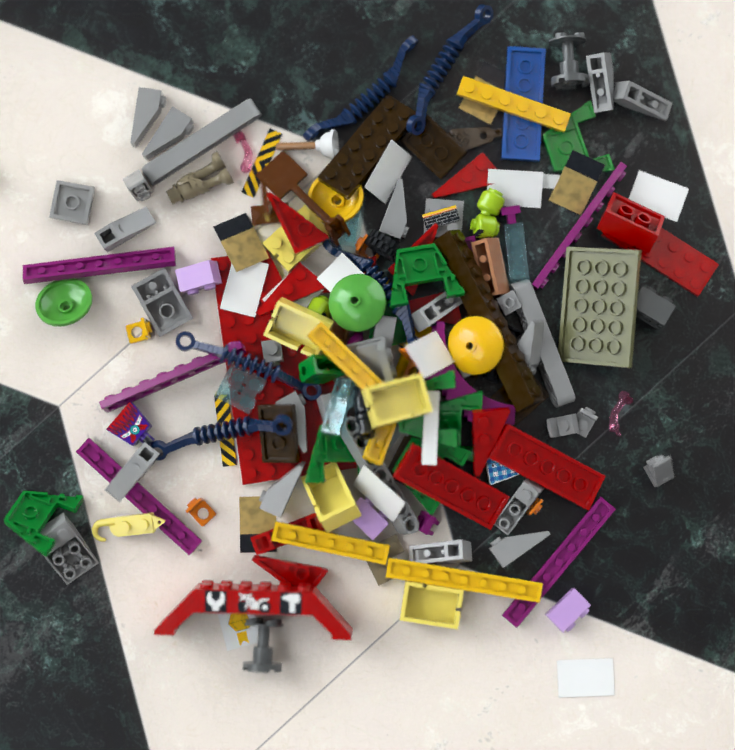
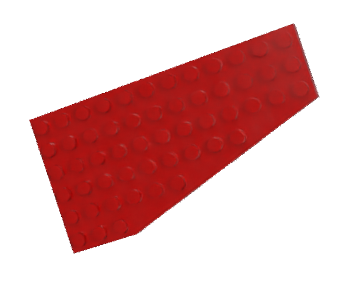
(250, 333)

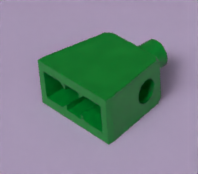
(314, 370)

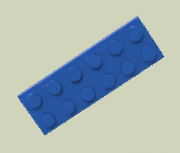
(525, 78)

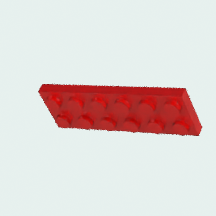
(675, 261)
(547, 466)
(452, 487)

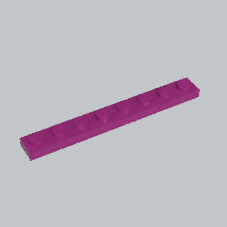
(584, 220)
(99, 265)
(165, 379)
(140, 497)
(562, 558)

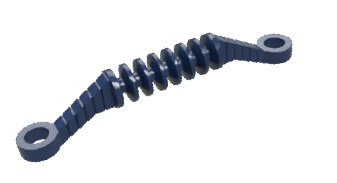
(455, 43)
(348, 117)
(364, 265)
(223, 353)
(219, 431)

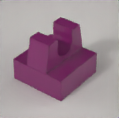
(510, 212)
(425, 522)

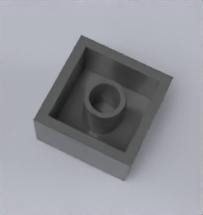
(653, 308)

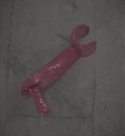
(246, 164)
(613, 422)

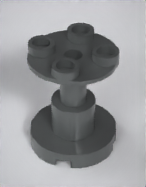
(569, 68)
(262, 652)

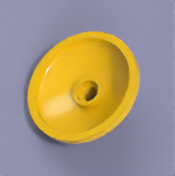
(327, 199)
(486, 342)

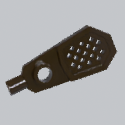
(474, 136)

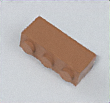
(490, 259)

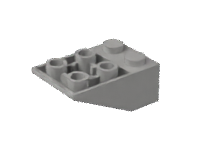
(70, 554)

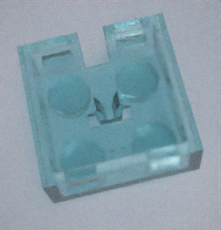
(232, 385)

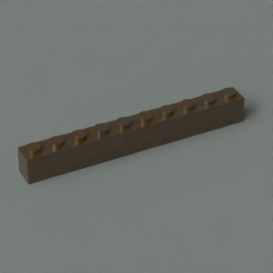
(479, 302)

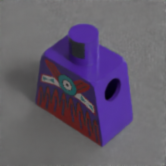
(131, 426)

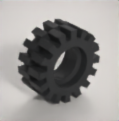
(382, 245)

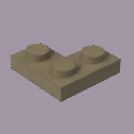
(379, 570)

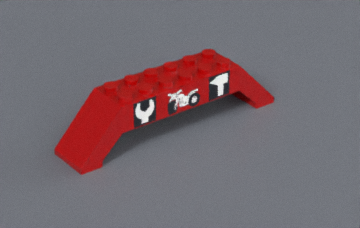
(257, 599)

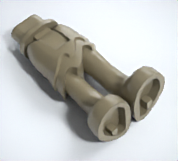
(192, 185)

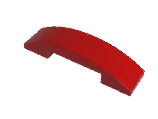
(262, 542)

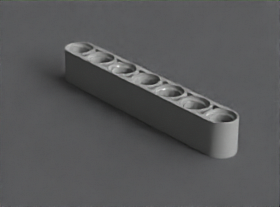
(201, 142)
(550, 363)
(350, 439)

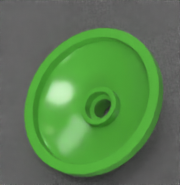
(63, 302)
(366, 311)

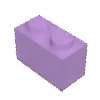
(198, 276)
(370, 521)
(568, 609)

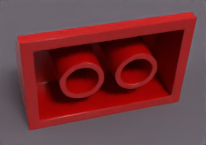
(631, 222)

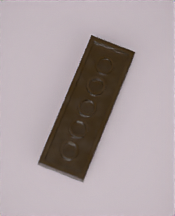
(366, 147)

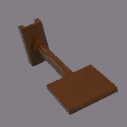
(284, 176)
(264, 213)

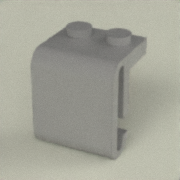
(376, 357)

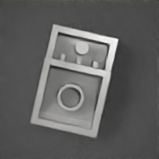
(162, 302)

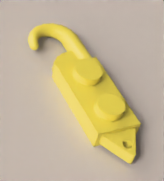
(128, 525)

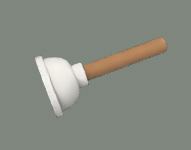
(327, 144)

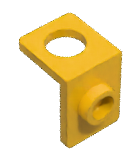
(146, 330)

